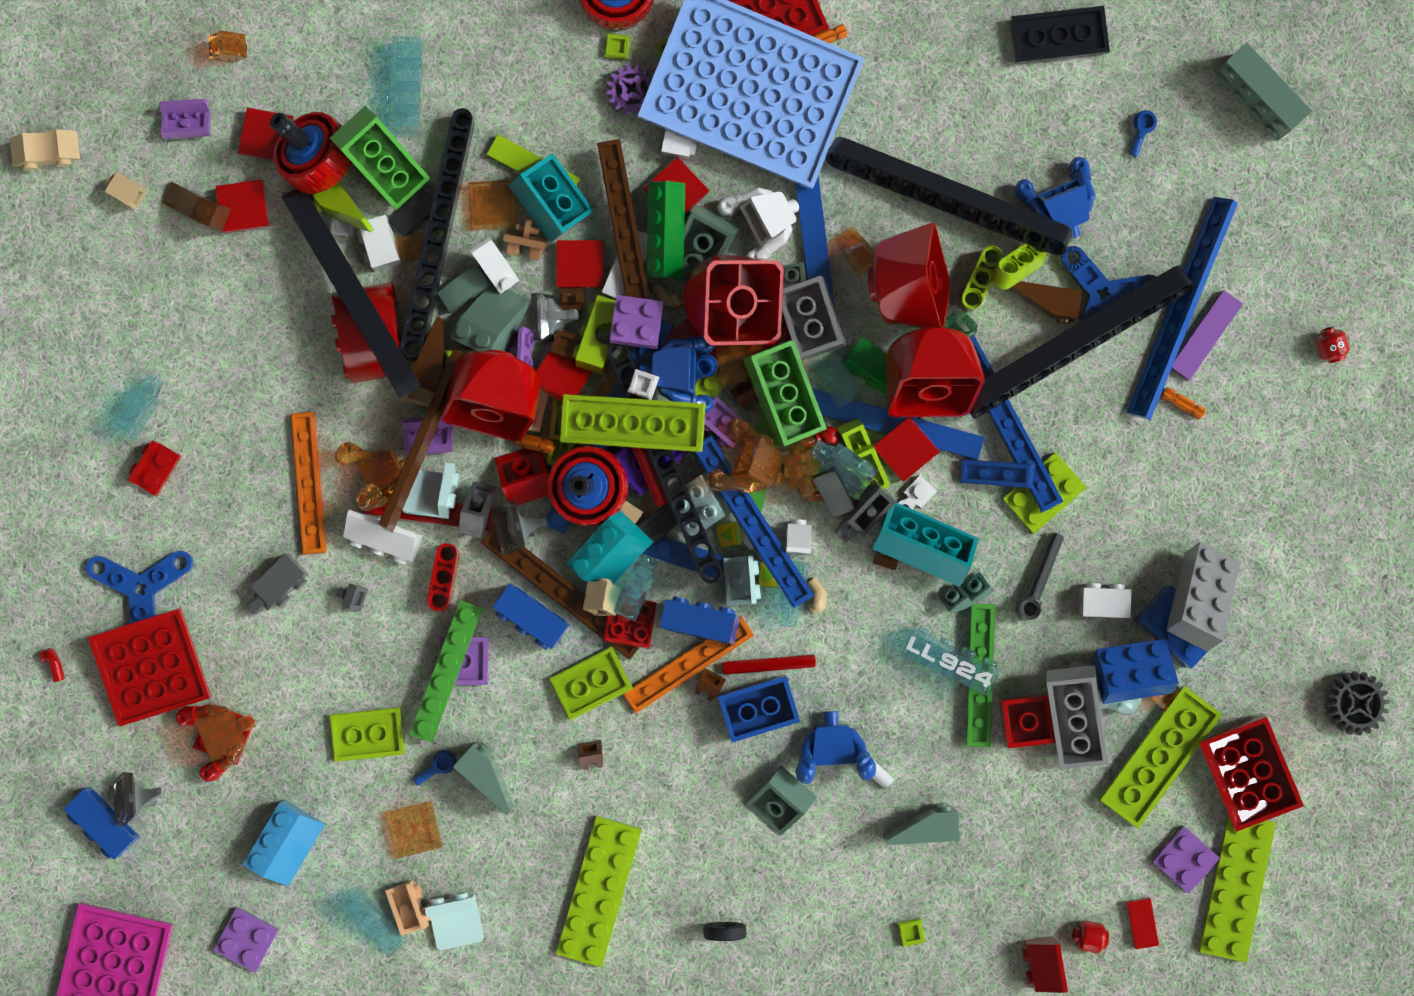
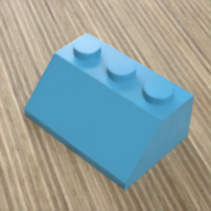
(283, 843)

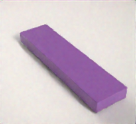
(1206, 335)

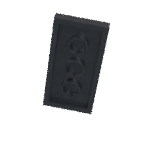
(1059, 35)

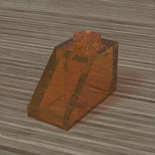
(855, 251)

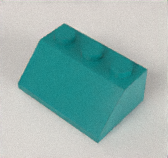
(551, 197)
(610, 550)

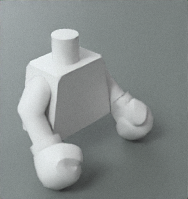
(767, 215)

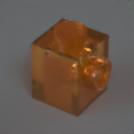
(227, 46)

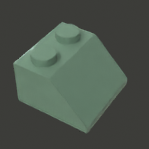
(781, 800)

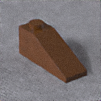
(196, 206)
(1051, 300)
(432, 358)

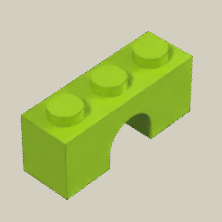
(591, 353)

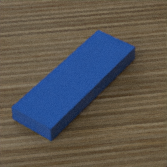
(996, 473)

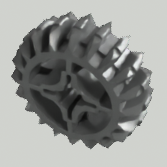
(1372, 692)

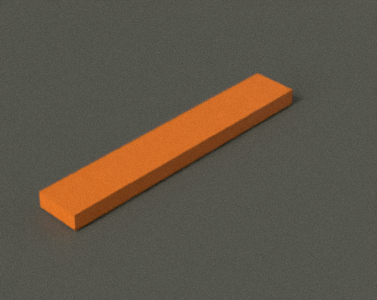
(308, 483)
(682, 669)

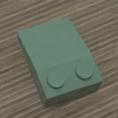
(705, 237)
(491, 320)
(483, 772)
(929, 826)

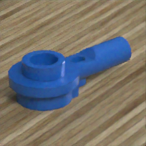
(1144, 123)
(705, 366)
(442, 763)

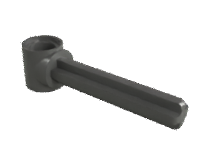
(1040, 578)

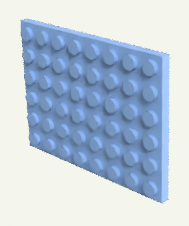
(751, 88)

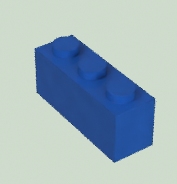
(98, 822)

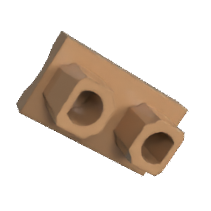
(516, 239)

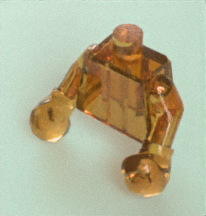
(756, 465)
(378, 469)

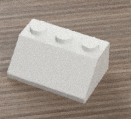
(365, 530)

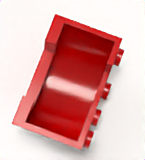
(358, 358)

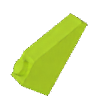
(341, 207)

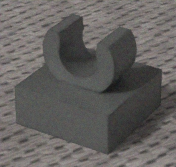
(353, 596)

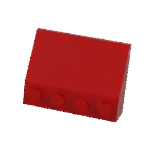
(1251, 772)

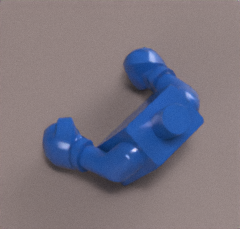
(1066, 202)
(677, 370)
(833, 746)

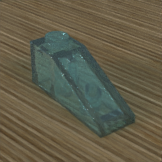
(373, 922)

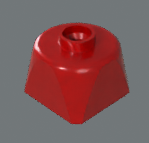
(911, 279)
(735, 298)
(932, 374)
(492, 394)

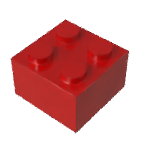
(1026, 721)

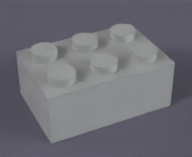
(812, 318)

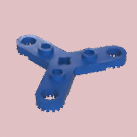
(1093, 280)
(126, 581)

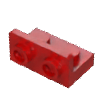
(154, 467)

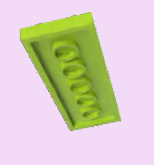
(633, 423)
(1160, 757)
(1236, 890)
(599, 891)

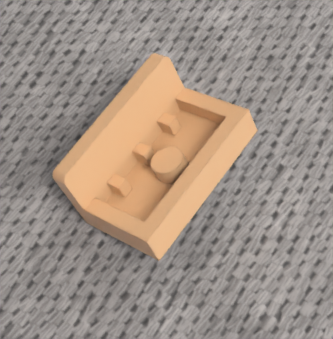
(407, 907)

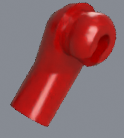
(54, 664)

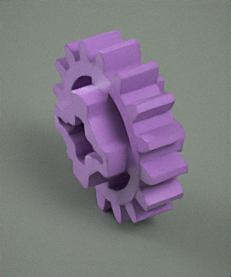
(623, 83)

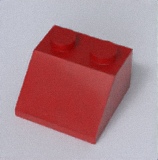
(523, 475)
(1045, 965)

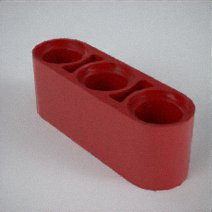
(435, 586)

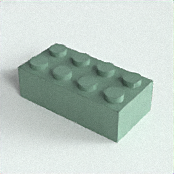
(1262, 92)

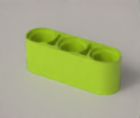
(1018, 266)
(975, 289)

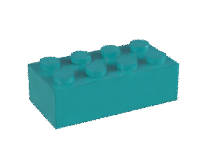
(926, 544)

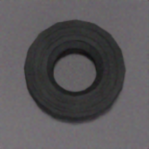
(724, 931)

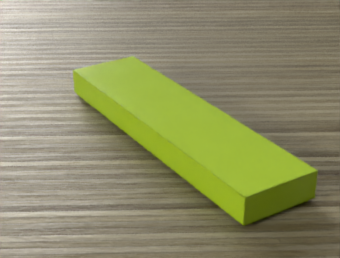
(516, 157)

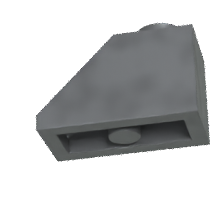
(476, 509)

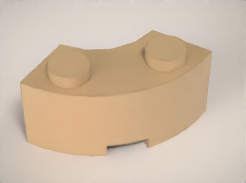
(44, 149)

